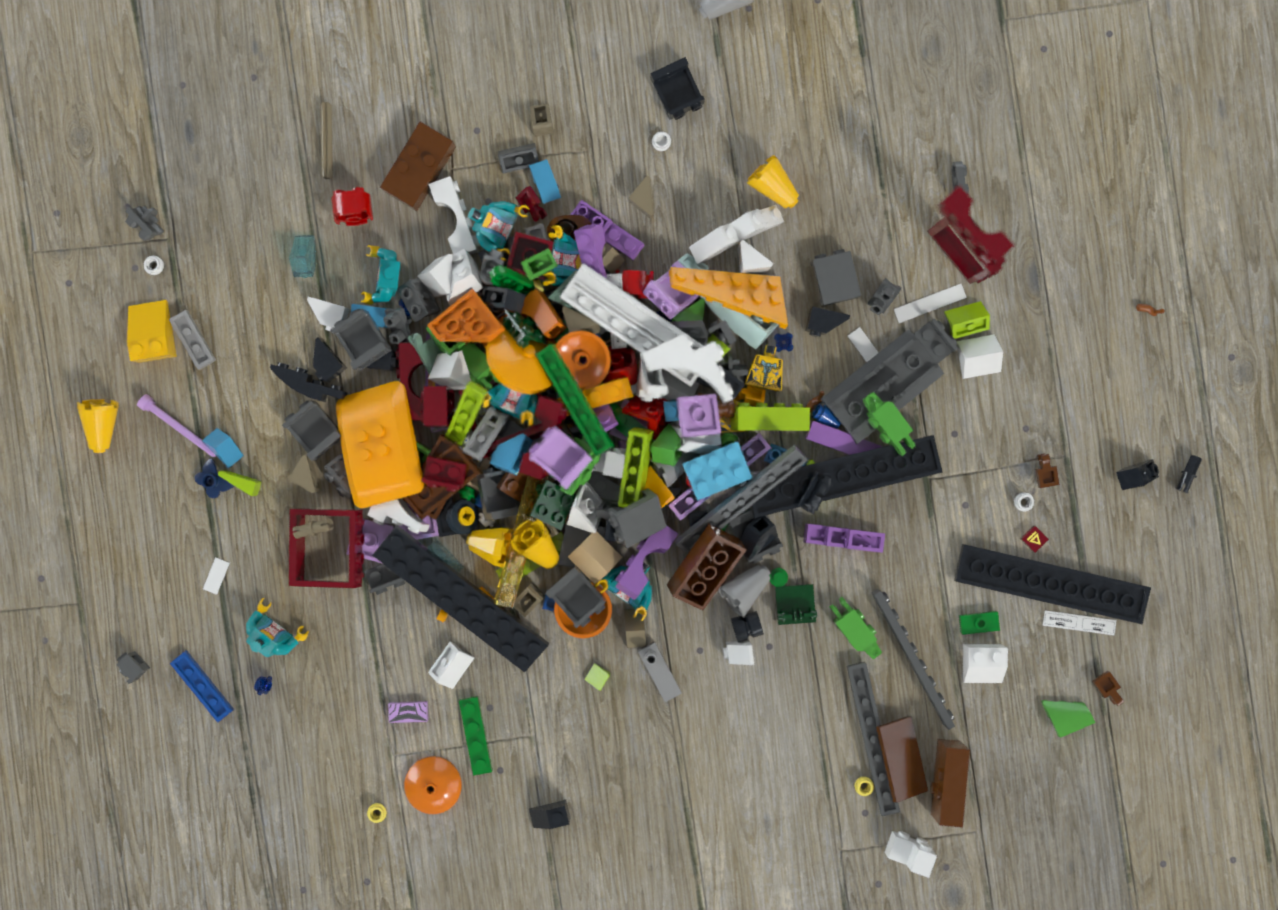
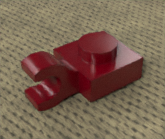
(531, 200)

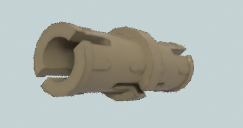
(313, 528)

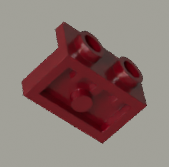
(444, 473)

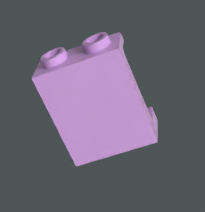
(666, 298)
(560, 456)

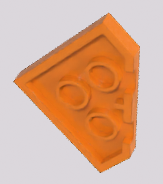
(466, 321)

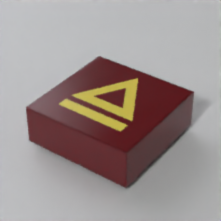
(1034, 539)

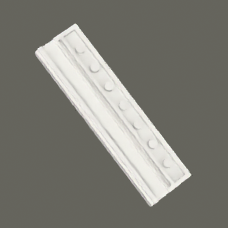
(622, 315)

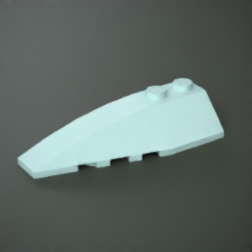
(749, 328)

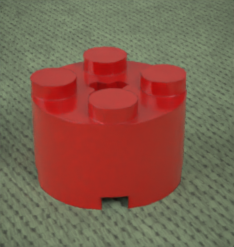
(352, 206)
(635, 281)
(622, 365)

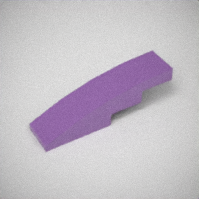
(837, 439)
(844, 538)

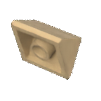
(595, 557)

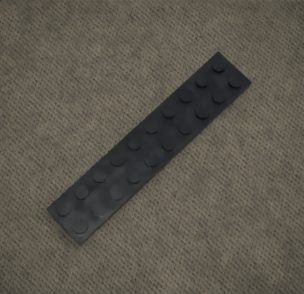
(854, 474)
(1052, 584)
(460, 598)

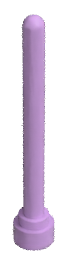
(147, 403)

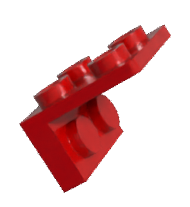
(650, 411)

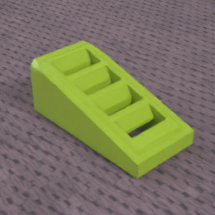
(246, 484)

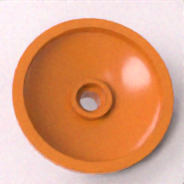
(597, 356)
(592, 628)
(441, 776)

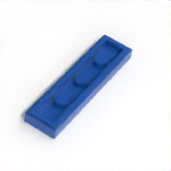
(202, 686)

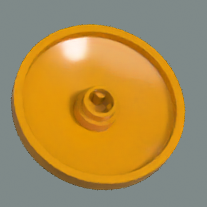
(518, 366)

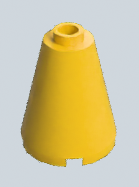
(774, 183)
(98, 422)
(535, 543)

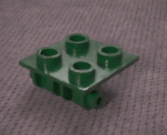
(523, 329)
(552, 505)
(795, 604)

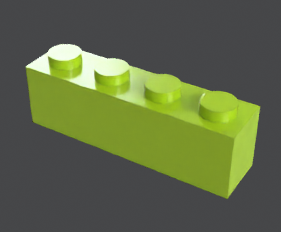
(771, 418)
(635, 466)

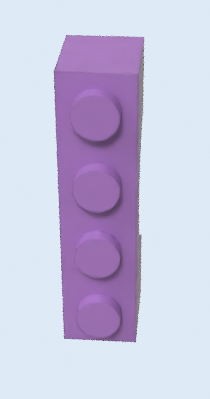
(590, 245)
(633, 579)

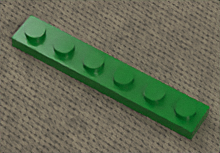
(574, 399)

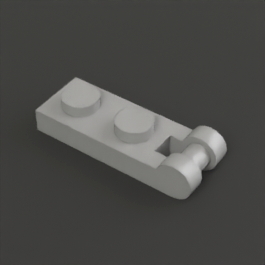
(485, 433)

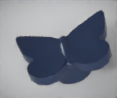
(211, 480)

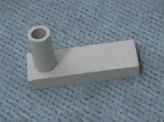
(659, 672)

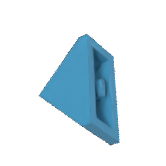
(223, 447)

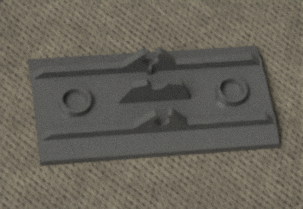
(893, 375)

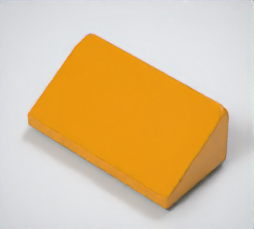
(656, 485)

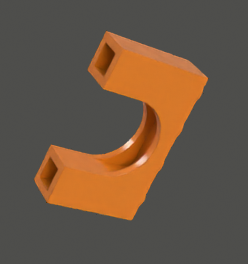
(542, 311)

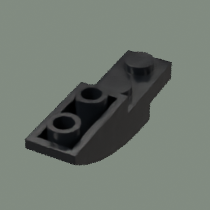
(301, 382)

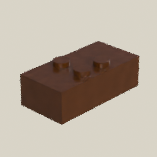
(418, 166)
(706, 567)
(950, 783)

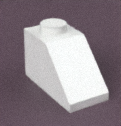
(327, 312)
(739, 652)

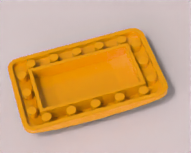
(379, 445)

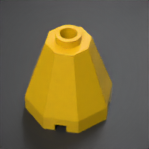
(490, 544)

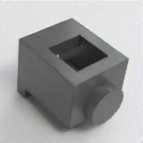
(132, 666)

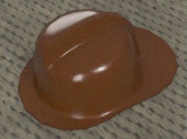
(568, 223)

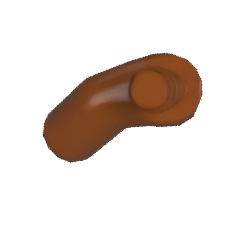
(1149, 309)
(816, 400)

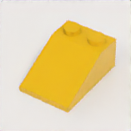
(150, 332)

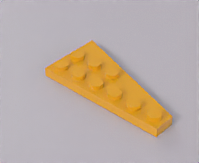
(736, 291)

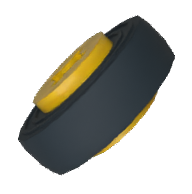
(462, 516)

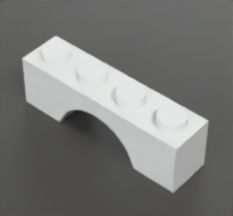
(446, 194)

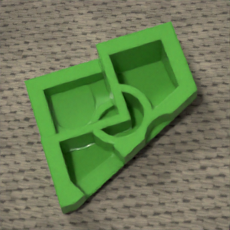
(1067, 716)

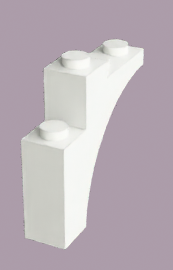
(733, 233)
(702, 362)
(649, 384)
(398, 513)

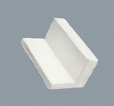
(450, 665)

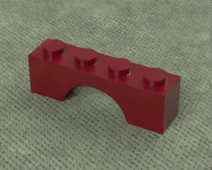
(957, 209)
(408, 362)
(550, 413)

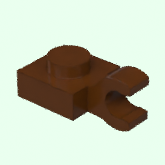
(1047, 474)
(1108, 686)

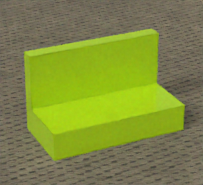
(968, 319)

